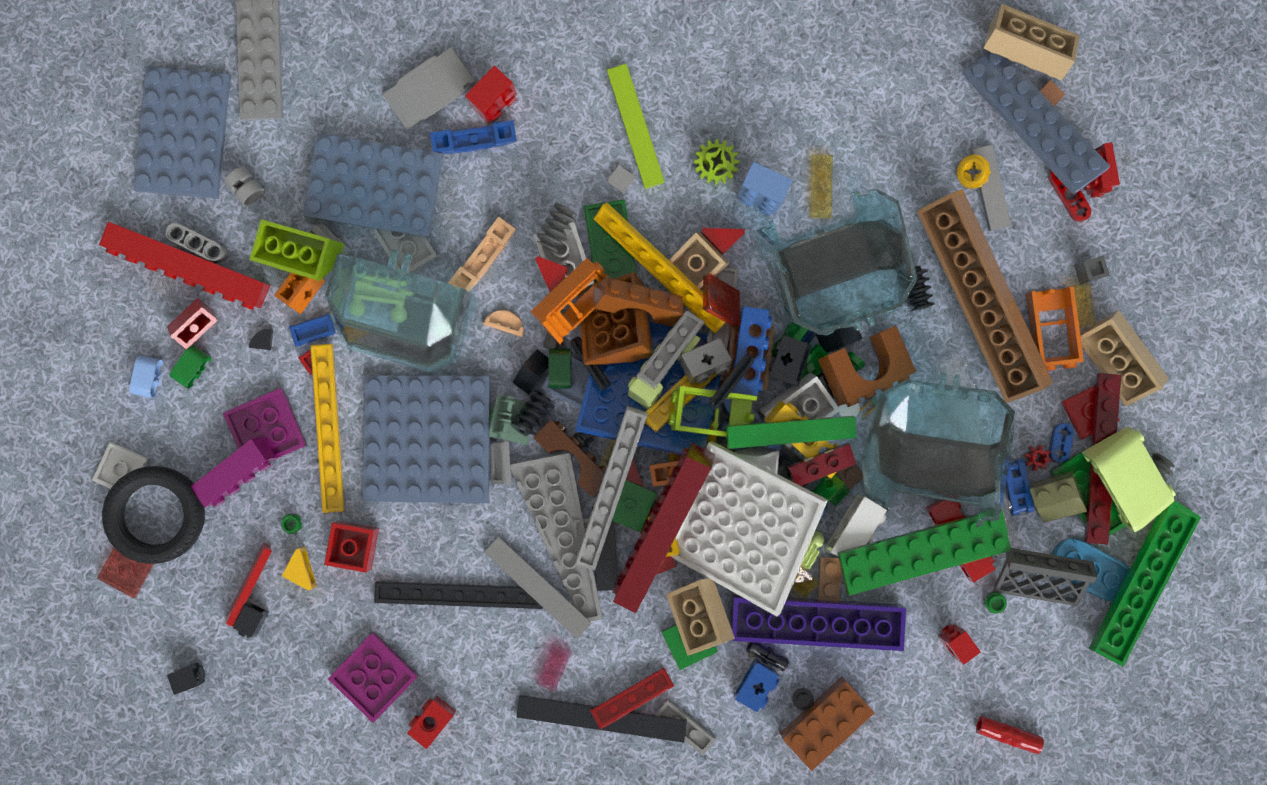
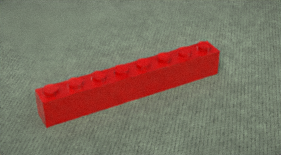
(184, 265)

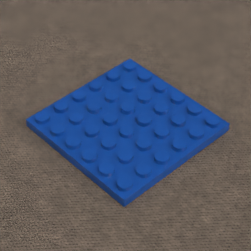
(604, 410)

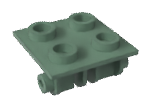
(503, 414)

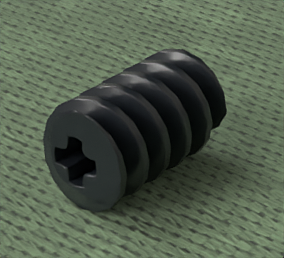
(918, 292)
(532, 414)

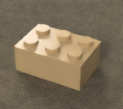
(700, 616)

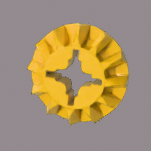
(968, 164)

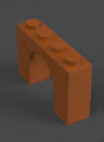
(893, 366)

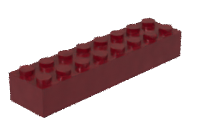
(662, 526)

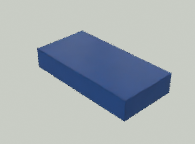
(312, 330)

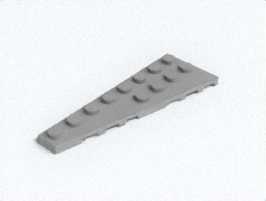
(554, 501)

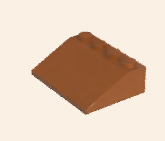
(617, 335)

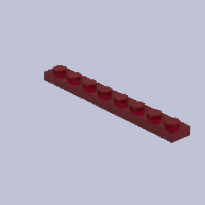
(1104, 425)

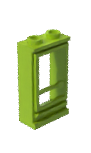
(739, 411)

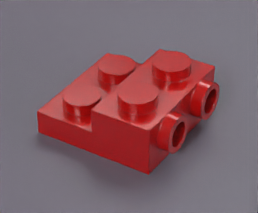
(1107, 180)

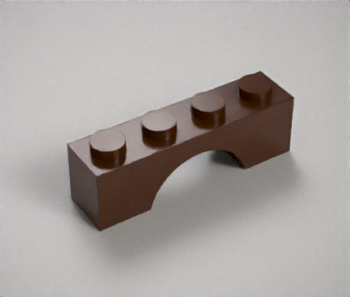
(554, 439)

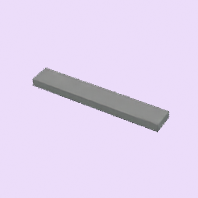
(538, 587)

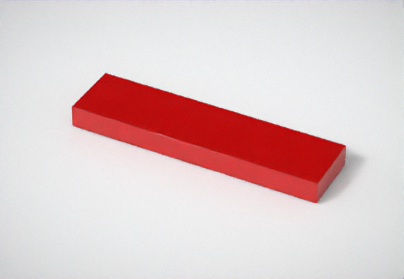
(248, 584)
(632, 698)

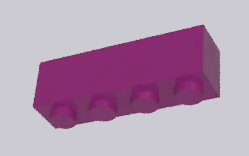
(233, 472)

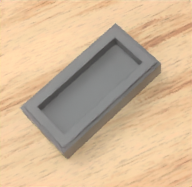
(500, 462)

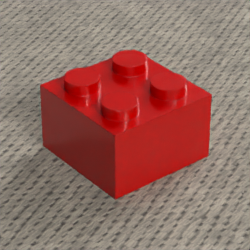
(491, 95)
(351, 546)

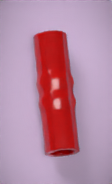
(1009, 735)

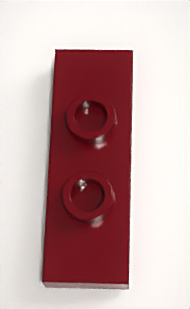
(822, 464)

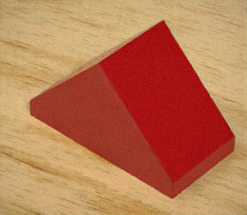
(723, 238)
(551, 272)

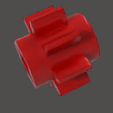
(1043, 459)

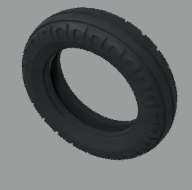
(116, 528)

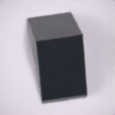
(839, 338)
(532, 372)

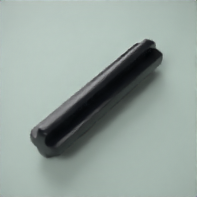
(594, 370)
(731, 381)

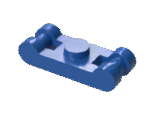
(1019, 487)

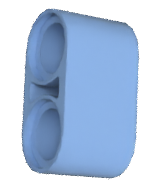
(145, 376)

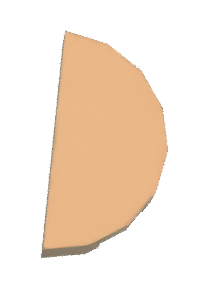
(505, 321)

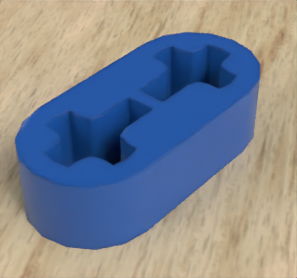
(1066, 442)

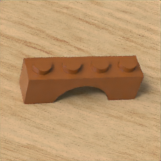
(615, 295)

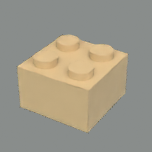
(698, 258)

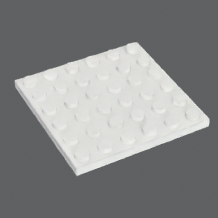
(749, 529)

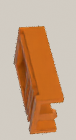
(1055, 300)
(549, 308)

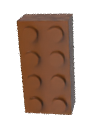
(826, 723)

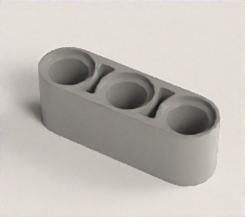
(188, 240)

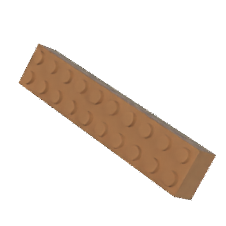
(984, 296)

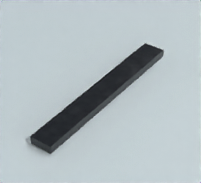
(453, 595)
(581, 716)

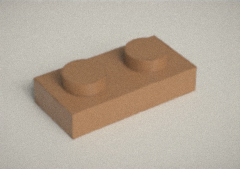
(829, 579)

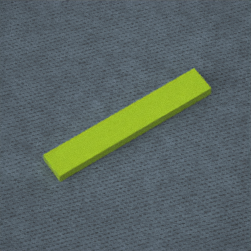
(635, 126)

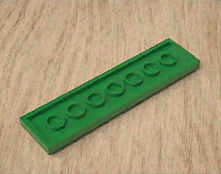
(921, 552)
(1144, 583)

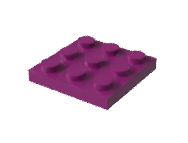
(267, 417)
(373, 677)

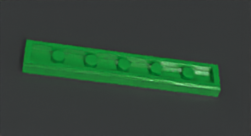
(790, 431)

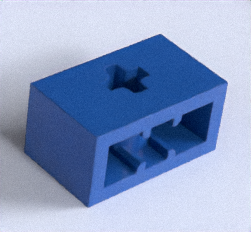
(746, 692)

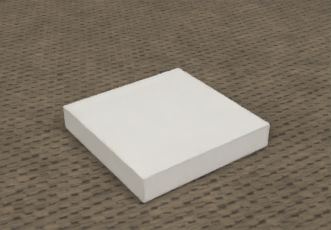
(116, 463)

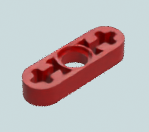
(1056, 183)

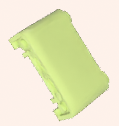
(1130, 477)

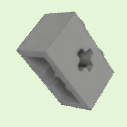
(712, 353)

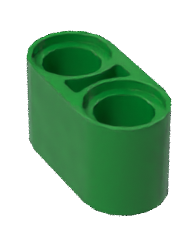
(189, 366)

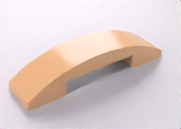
(483, 256)

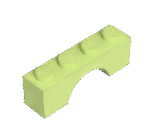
(645, 394)

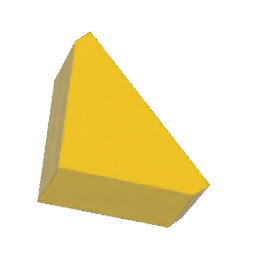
(300, 570)

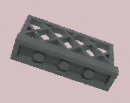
(1047, 566)

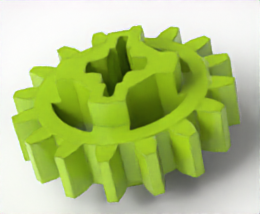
(709, 158)

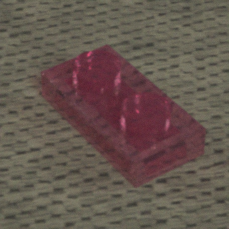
(553, 667)

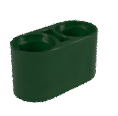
(559, 368)

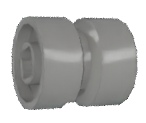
(242, 183)

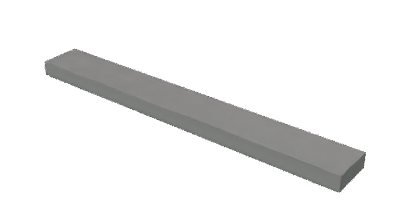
(611, 487)

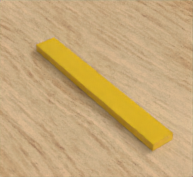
(655, 263)
(327, 428)

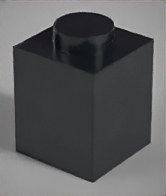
(250, 620)
(186, 678)

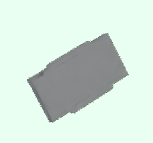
(429, 88)

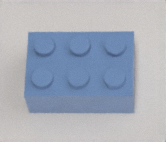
(764, 189)

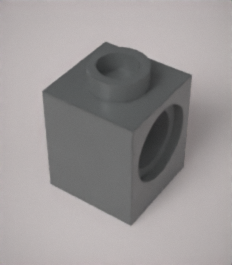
(1091, 270)

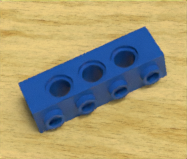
(750, 317)

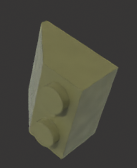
(1057, 497)

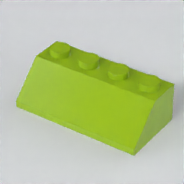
(294, 250)

